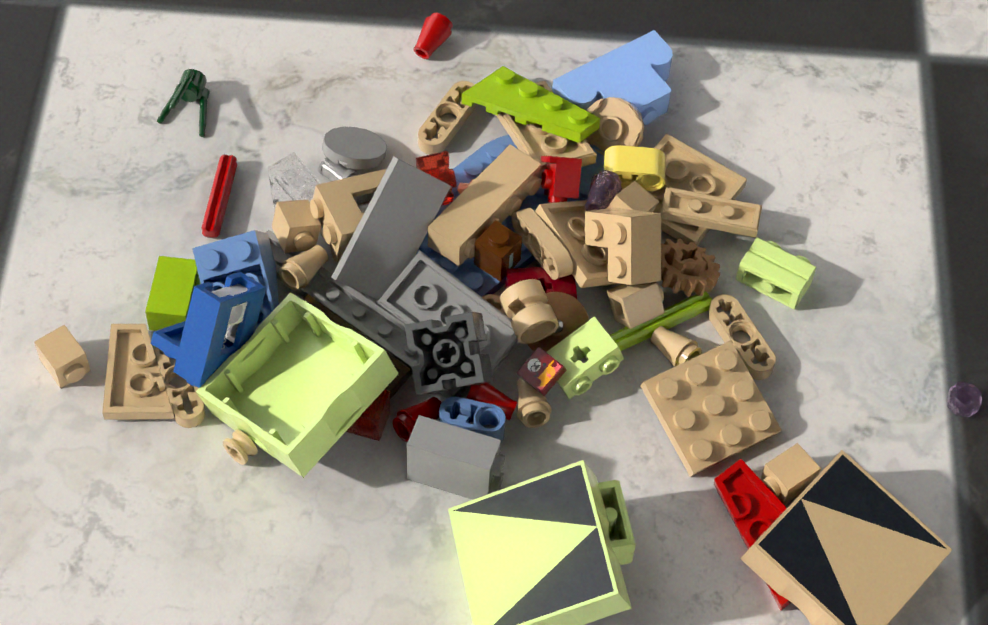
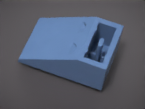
(242, 253)

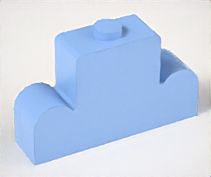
(629, 72)

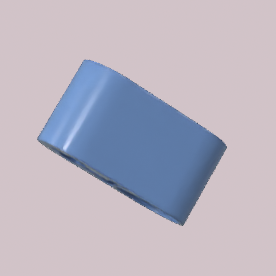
(462, 411)

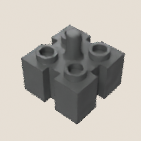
(449, 353)

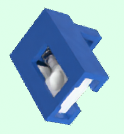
(214, 327)

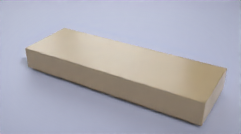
(711, 212)

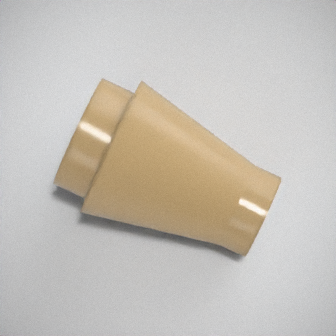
(300, 269)
(675, 346)
(532, 406)

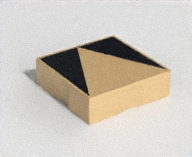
(846, 549)

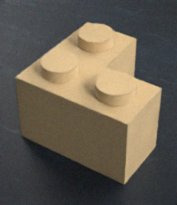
(631, 242)

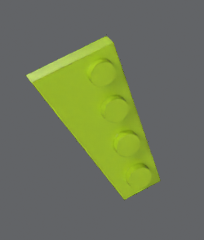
(531, 104)

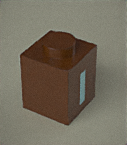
(497, 250)

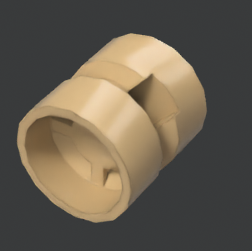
(529, 311)

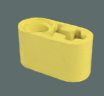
(637, 164)

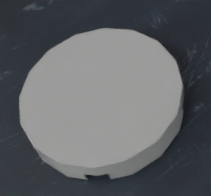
(354, 146)

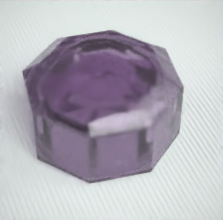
(964, 399)

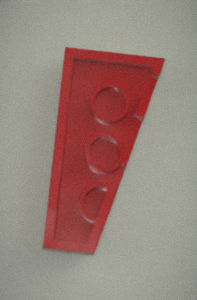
(750, 507)

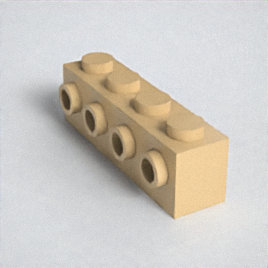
(488, 198)

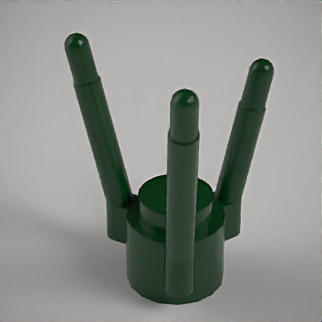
(189, 89)

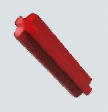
(219, 196)

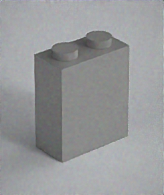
(454, 459)

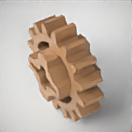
(688, 268)

